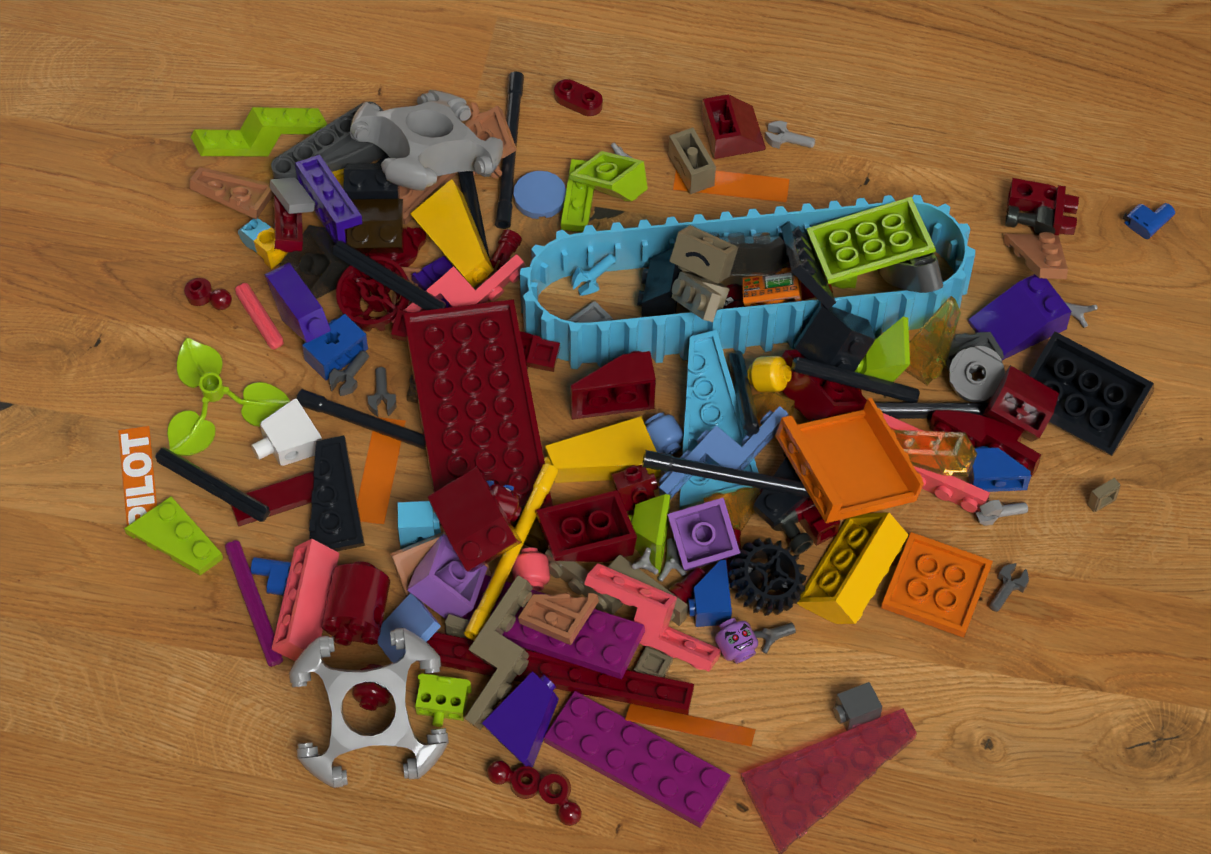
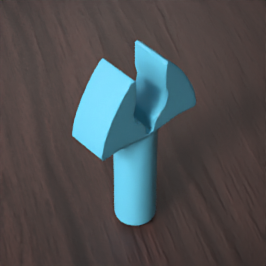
(590, 276)

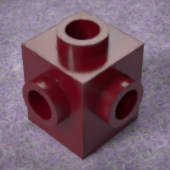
(635, 485)

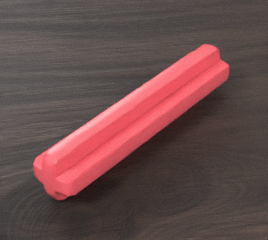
(259, 316)

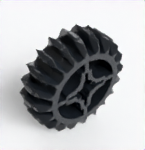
(752, 578)

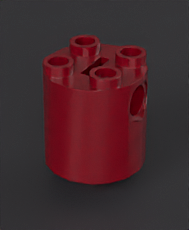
(356, 603)

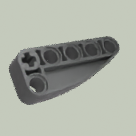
(332, 144)
(915, 275)

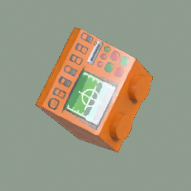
(774, 289)

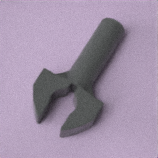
(339, 376)
(381, 394)
(1008, 586)

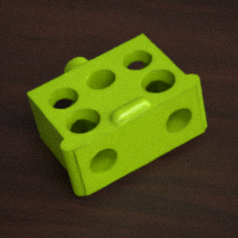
(442, 690)

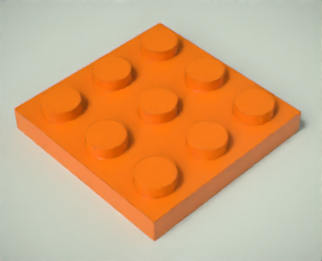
(937, 584)

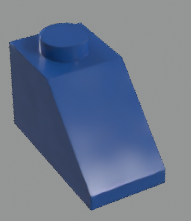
(998, 471)
(712, 598)

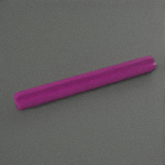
(253, 601)

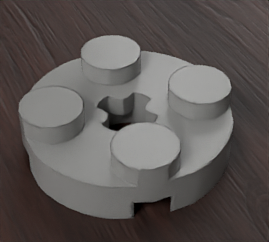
(972, 358)

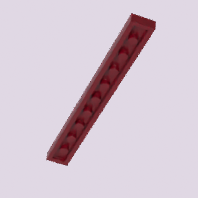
(632, 688)

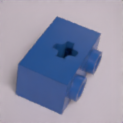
(335, 347)

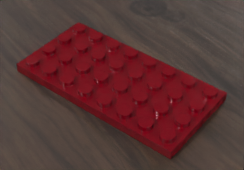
(475, 395)

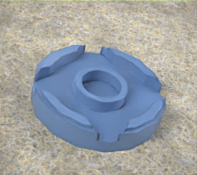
(539, 194)

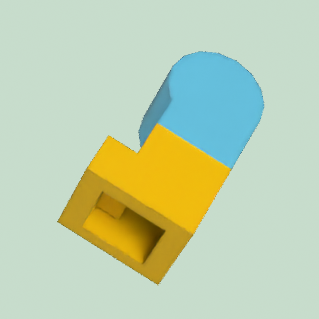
(260, 238)

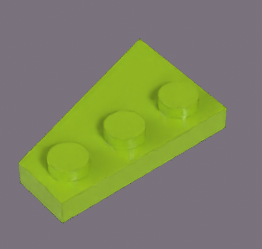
(177, 535)

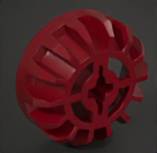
(356, 284)

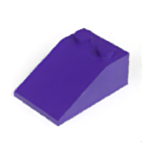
(1023, 315)

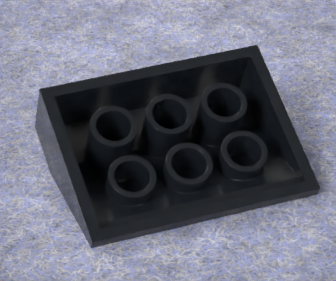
(1095, 396)

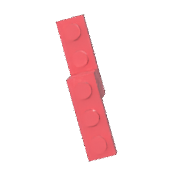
(459, 292)
(945, 487)
(655, 613)

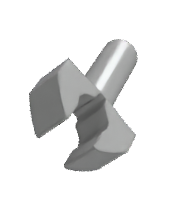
(785, 136)
(993, 510)

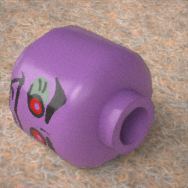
(736, 640)

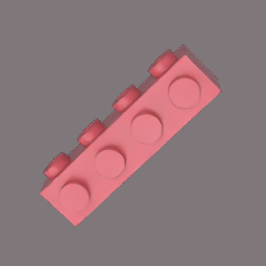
(304, 598)

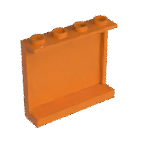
(850, 463)

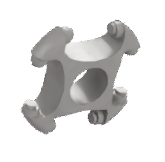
(426, 140)
(343, 736)

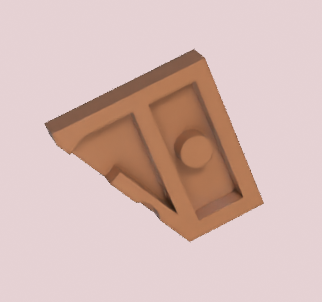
(558, 614)

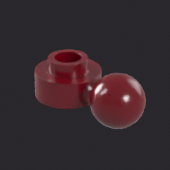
(219, 298)
(500, 773)
(568, 812)

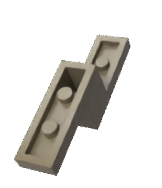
(699, 295)
(576, 575)
(500, 652)

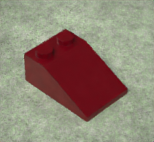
(616, 388)
(473, 520)
(588, 529)

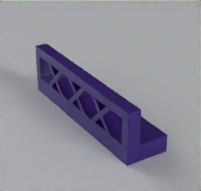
(331, 201)

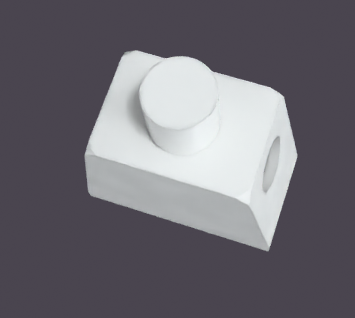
(287, 435)

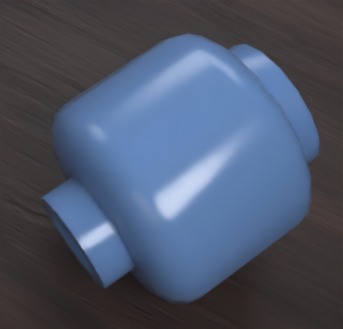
(665, 433)

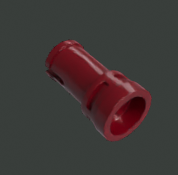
(507, 244)
(685, 588)

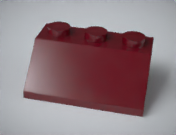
(819, 397)

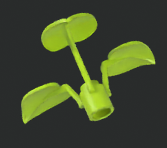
(201, 367)

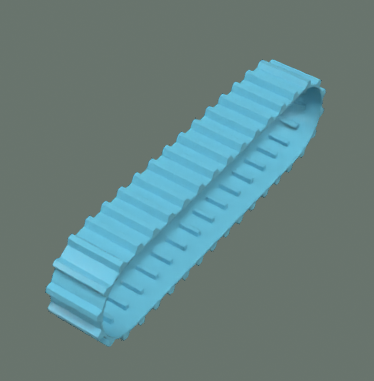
(735, 326)

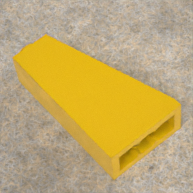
(453, 230)
(601, 452)

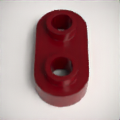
(575, 96)

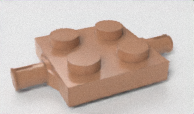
(491, 125)

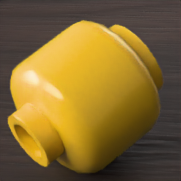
(769, 374)

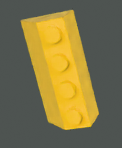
(853, 567)

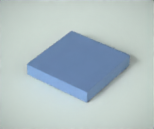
(409, 615)

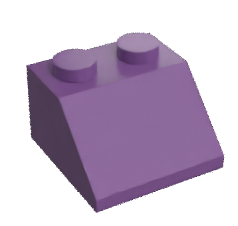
(703, 534)
(444, 582)

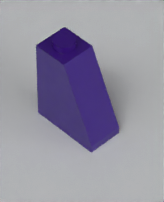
(296, 303)
(524, 718)

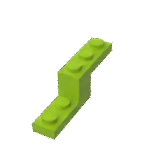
(258, 132)

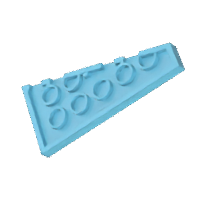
(709, 404)

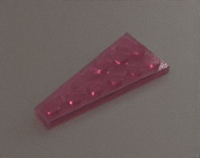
(816, 779)

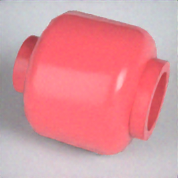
(532, 567)

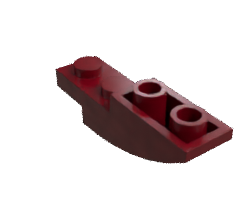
(988, 433)

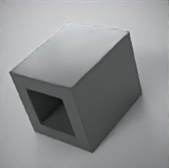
(857, 706)

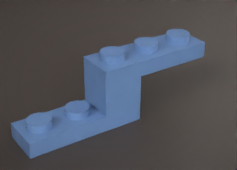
(721, 450)

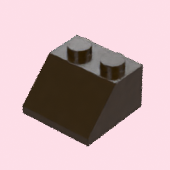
(380, 226)

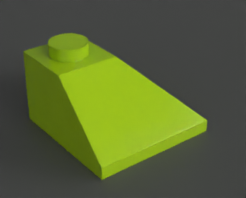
(613, 175)
(888, 353)
(651, 527)

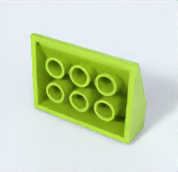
(869, 240)

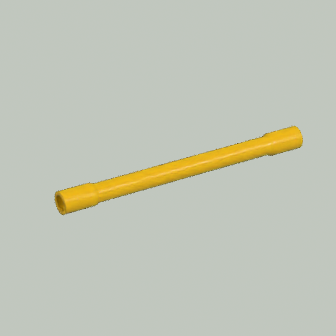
(540, 489)

